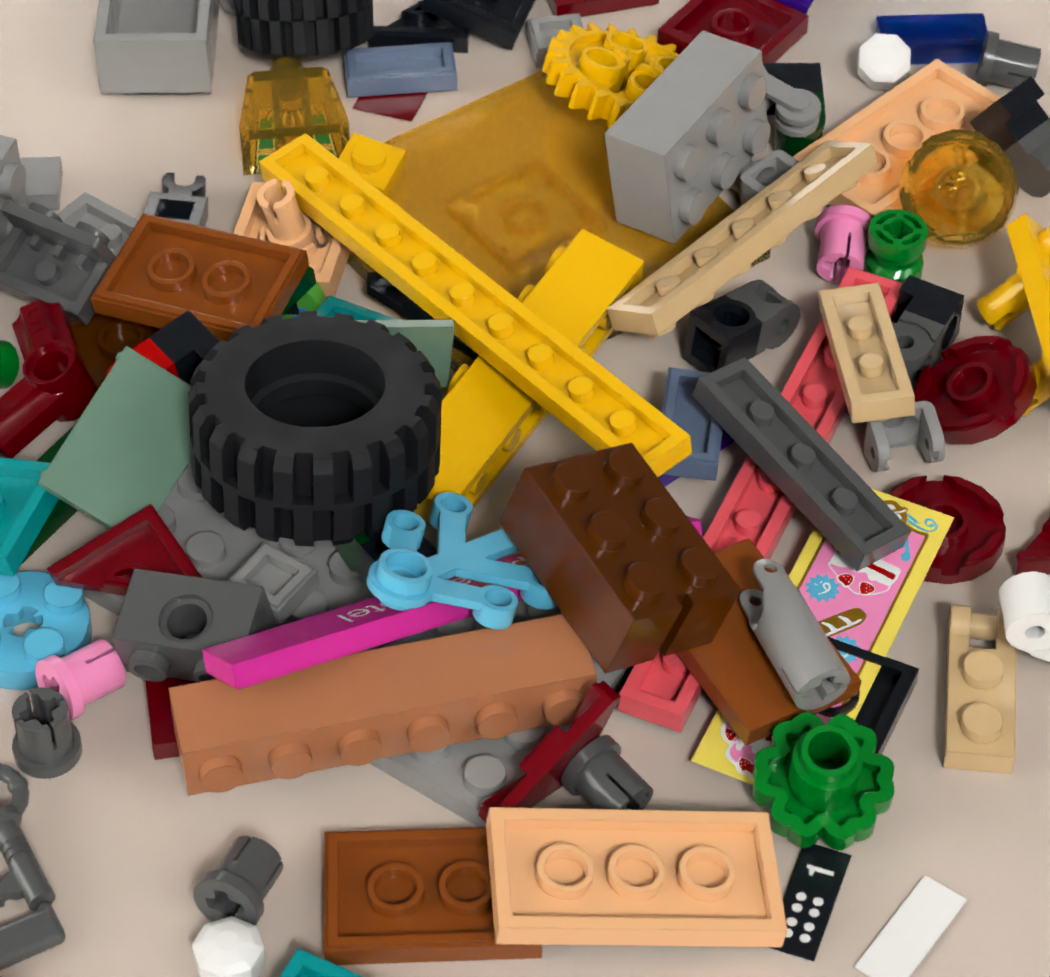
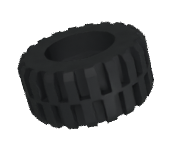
(314, 482)

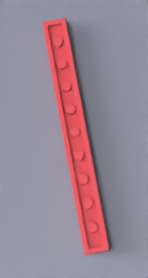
(752, 509)

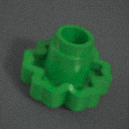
(823, 781)

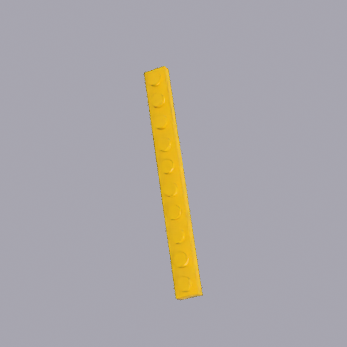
(483, 313)

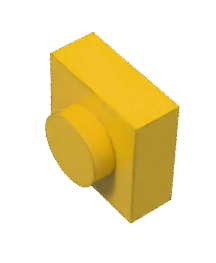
(374, 161)

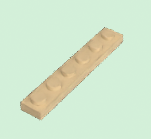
(741, 238)

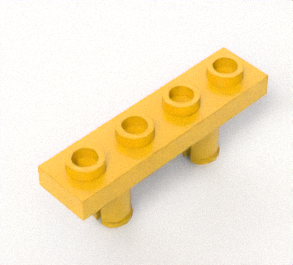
(1026, 291)

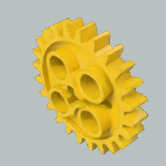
(604, 68)

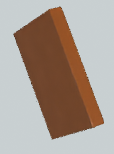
(198, 269)
(737, 669)
(411, 898)

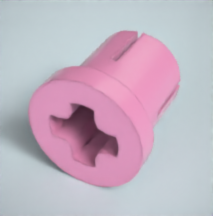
(842, 239)
(82, 675)

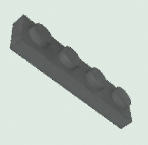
(801, 463)

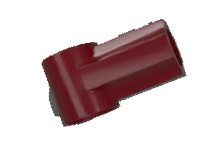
(54, 379)

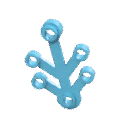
(410, 580)

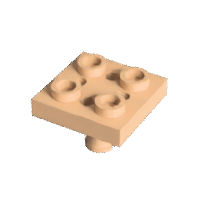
(279, 219)

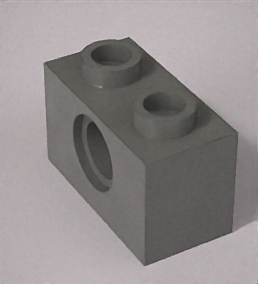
(168, 607)

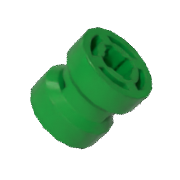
(896, 245)

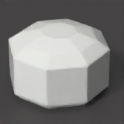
(884, 61)
(229, 949)

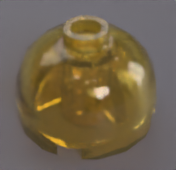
(960, 188)

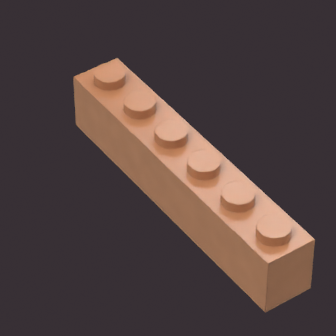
(382, 704)

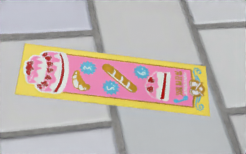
(850, 606)

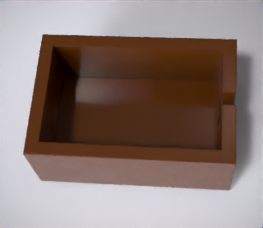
(618, 556)

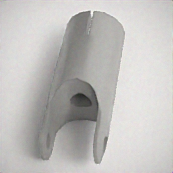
(793, 638)

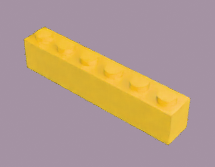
(488, 415)

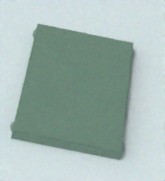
(125, 444)

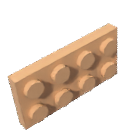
(898, 124)
(634, 878)

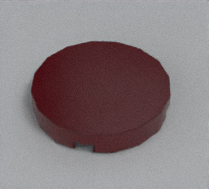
(978, 388)
(975, 534)

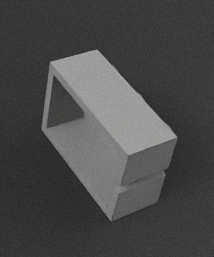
(156, 45)
(688, 136)

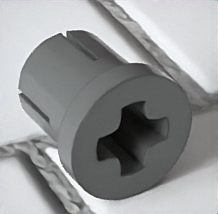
(1006, 62)
(38, 730)
(606, 777)
(239, 881)

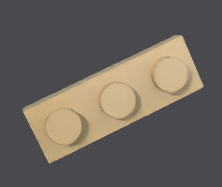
(866, 353)

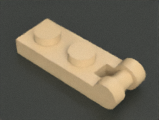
(979, 694)

